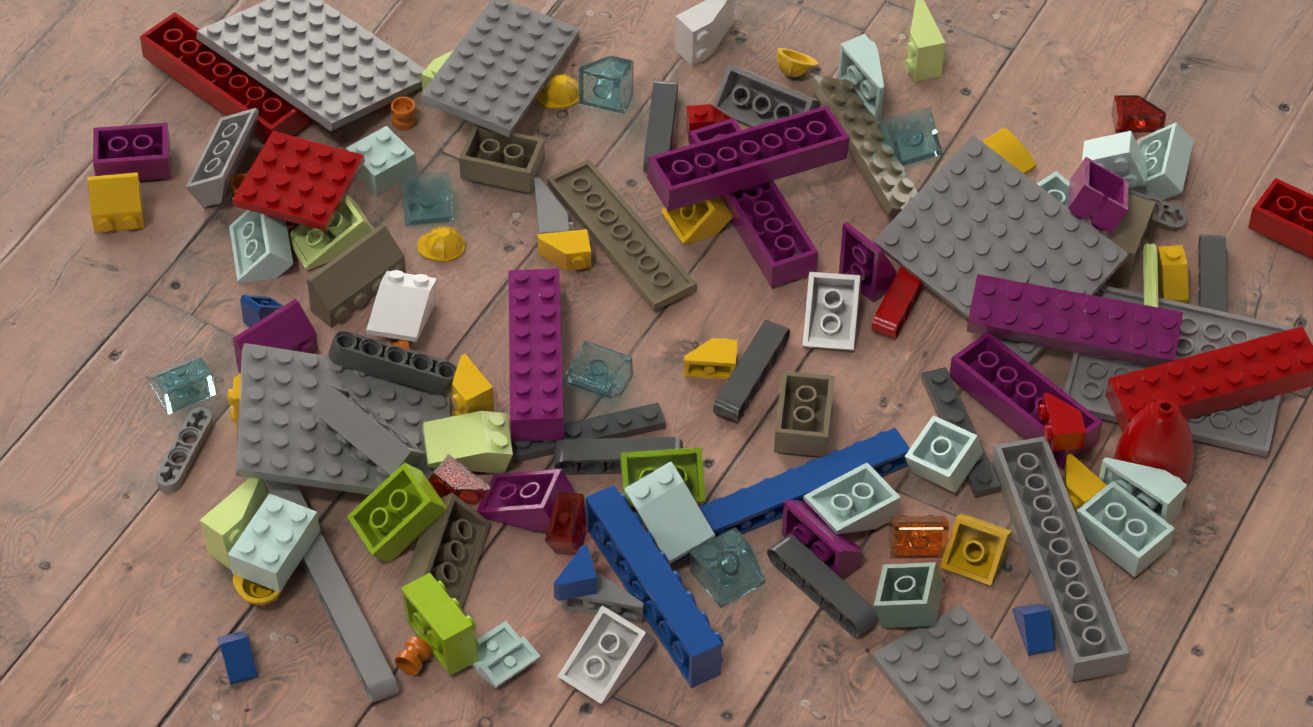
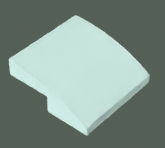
(503, 655)

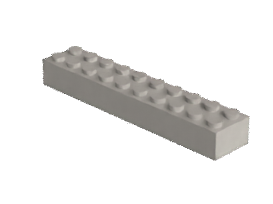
(1060, 559)

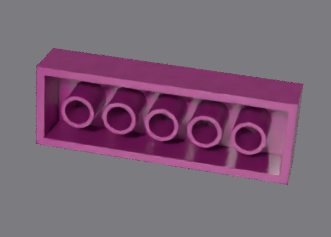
(1014, 390)

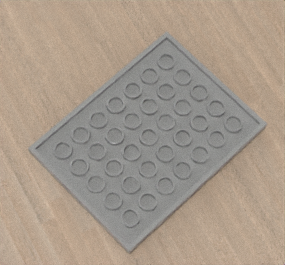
(314, 59)
(999, 224)
(1202, 330)
(286, 443)

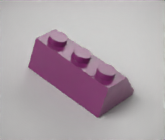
(283, 329)
(809, 528)

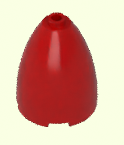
(1159, 439)

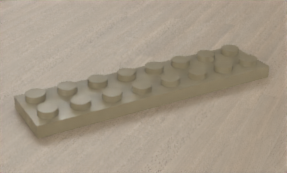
(866, 143)
(622, 235)

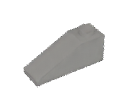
(549, 212)
(612, 598)

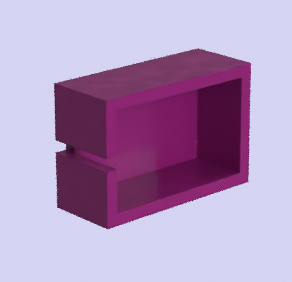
(1098, 195)

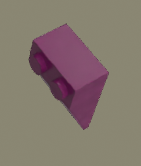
(865, 259)
(524, 498)

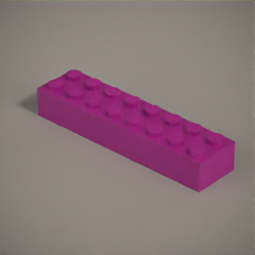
(747, 158)
(766, 222)
(1074, 321)
(535, 355)

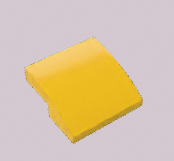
(1011, 149)

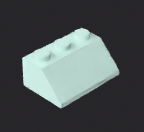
(1167, 159)
(260, 247)

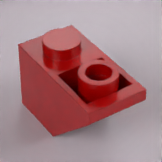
(1063, 424)

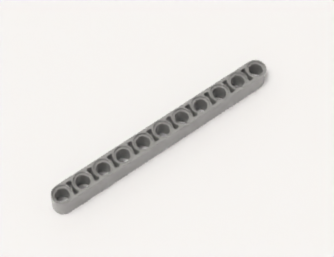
(342, 608)

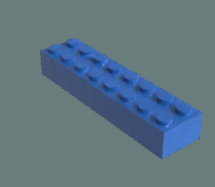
(649, 578)

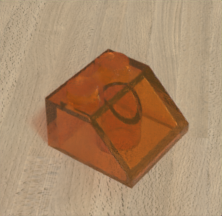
(918, 536)

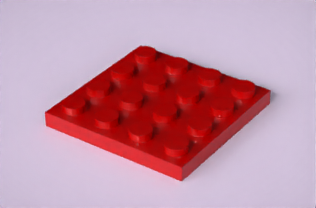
(298, 180)

